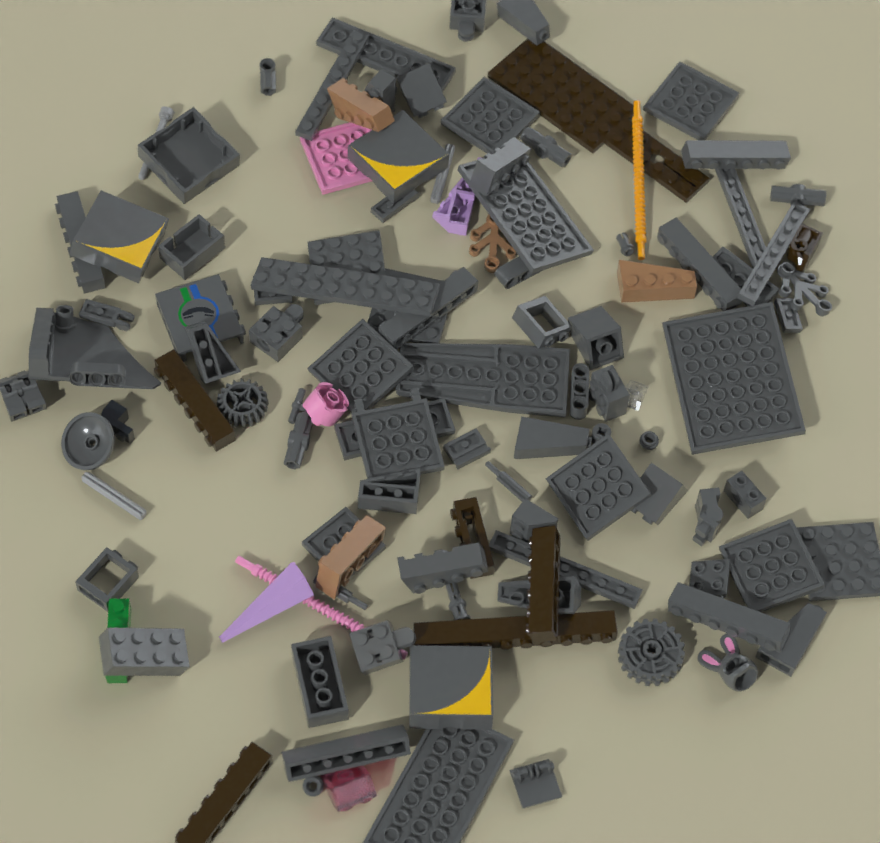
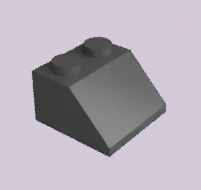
(527, 517)

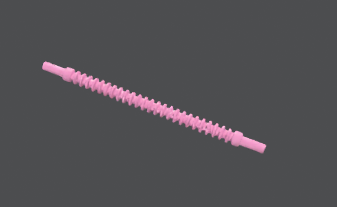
(257, 570)

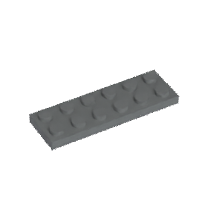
(348, 441)

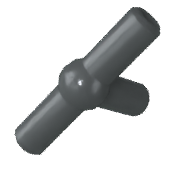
(297, 405)

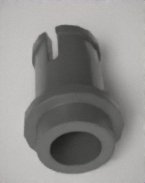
(627, 248)

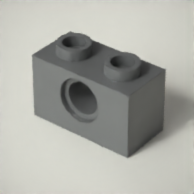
(744, 494)

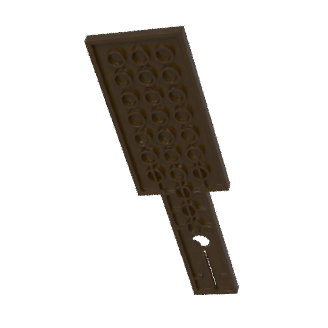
(588, 111)

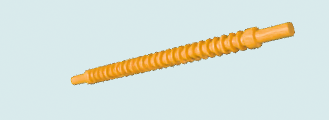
(639, 183)

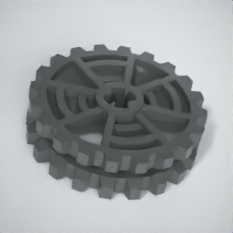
(647, 666)

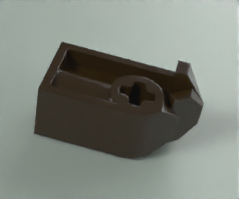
(803, 246)

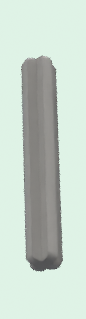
(441, 177)
(113, 495)

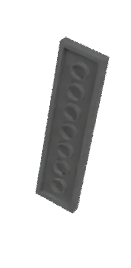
(382, 53)

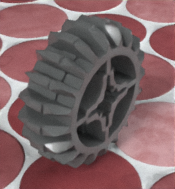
(241, 397)

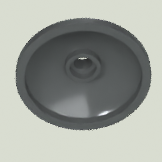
(79, 439)

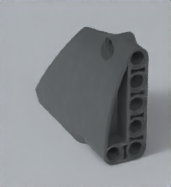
(82, 353)

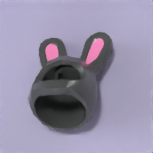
(735, 669)

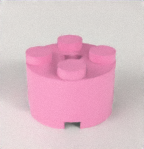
(326, 405)

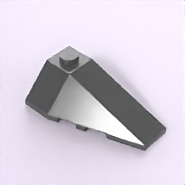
(516, 594)

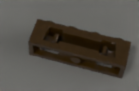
(465, 509)

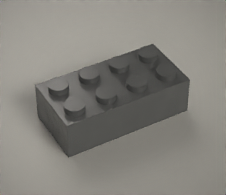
(143, 652)
(319, 682)

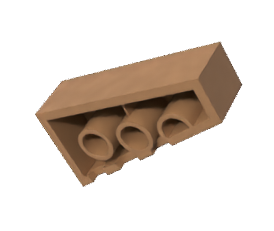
(359, 106)
(654, 283)
(348, 555)

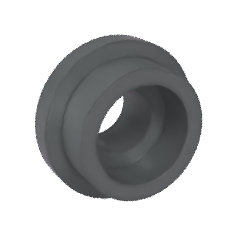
(649, 435)
(306, 786)

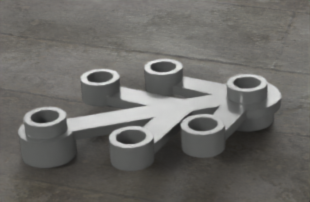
(788, 273)

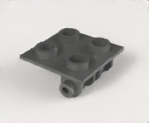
(710, 576)
(536, 783)

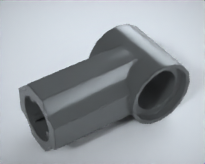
(268, 77)

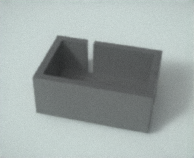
(192, 246)

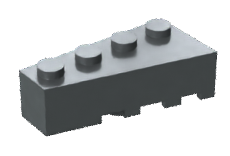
(499, 166)
(442, 567)

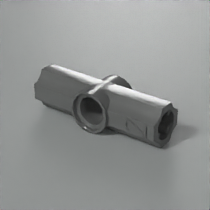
(545, 147)
(798, 194)
(298, 441)

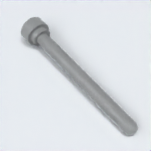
(165, 115)

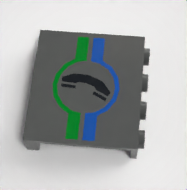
(198, 302)

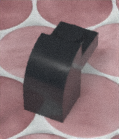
(117, 416)

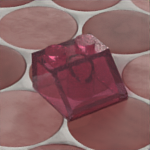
(349, 787)

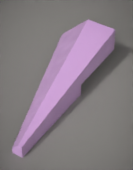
(456, 210)
(280, 595)

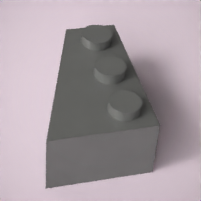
(383, 88)
(209, 354)
(390, 493)

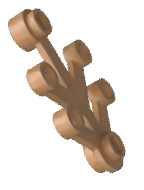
(492, 239)

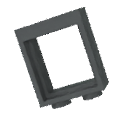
(524, 318)
(95, 594)

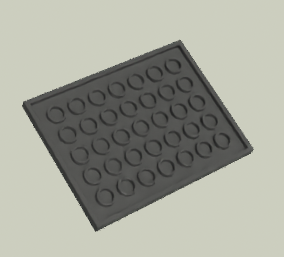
(733, 378)

